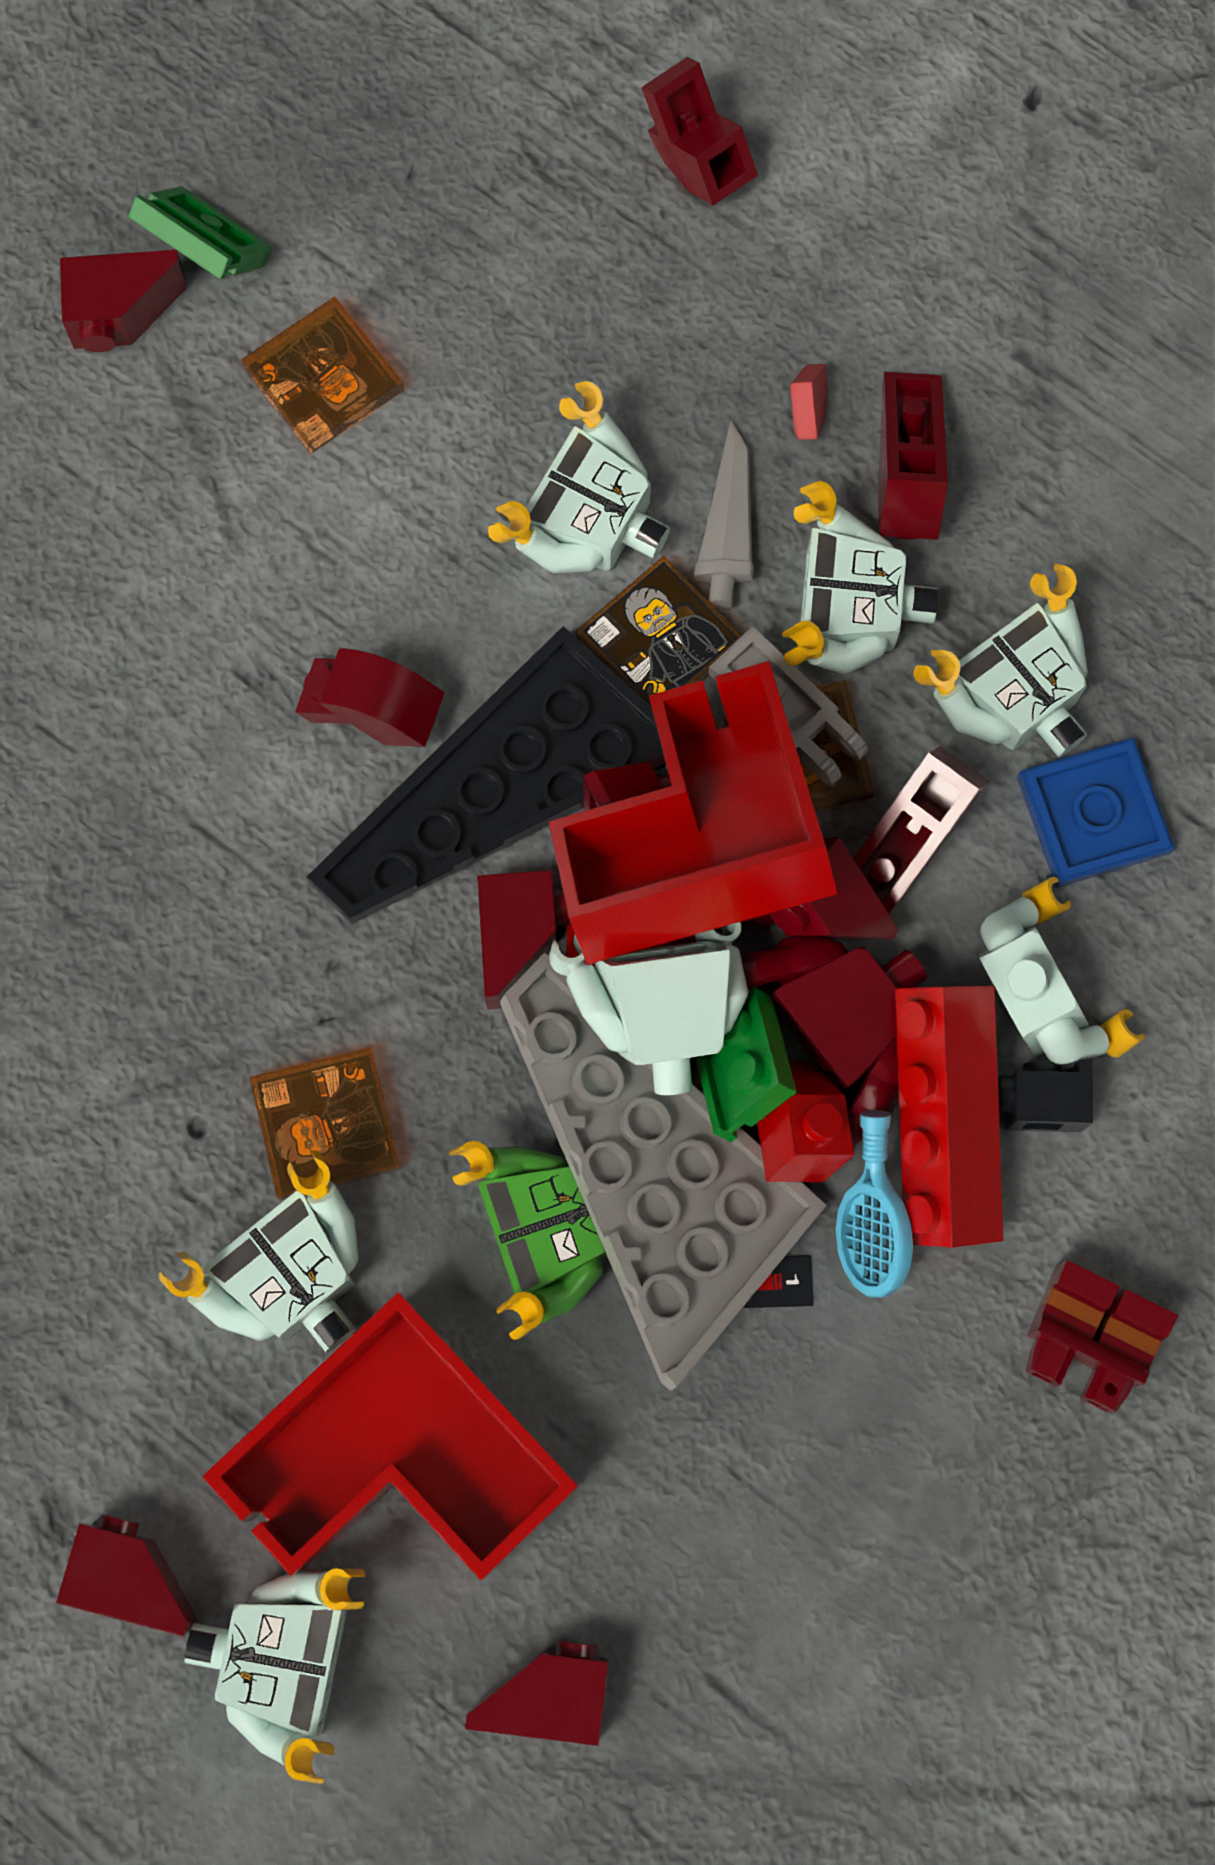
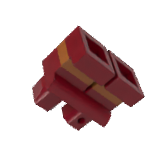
(1100, 1328)

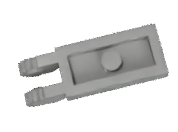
(803, 703)

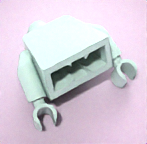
(661, 1001)

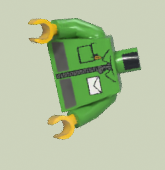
(539, 1228)

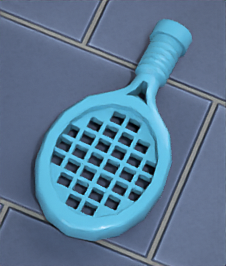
(876, 1184)

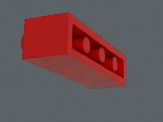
(949, 1114)

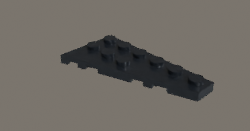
(494, 778)

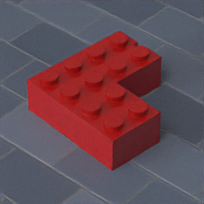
(712, 847)
(383, 1415)

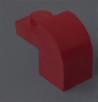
(692, 138)
(371, 695)

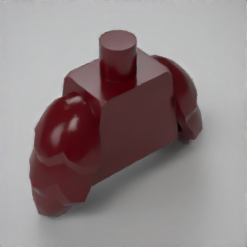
(840, 1012)

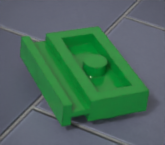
(200, 232)
(749, 1072)

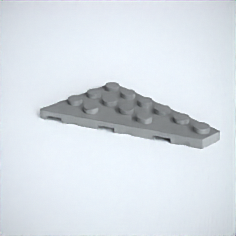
(670, 1200)

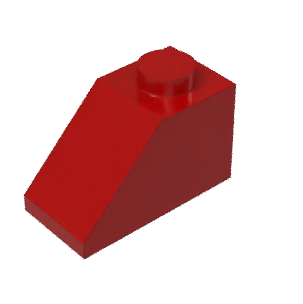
(808, 1132)

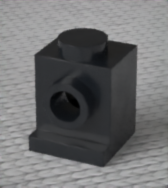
(1047, 1098)

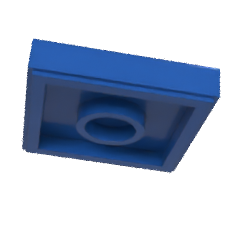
(1095, 812)

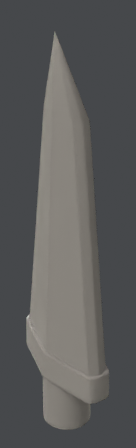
(727, 536)

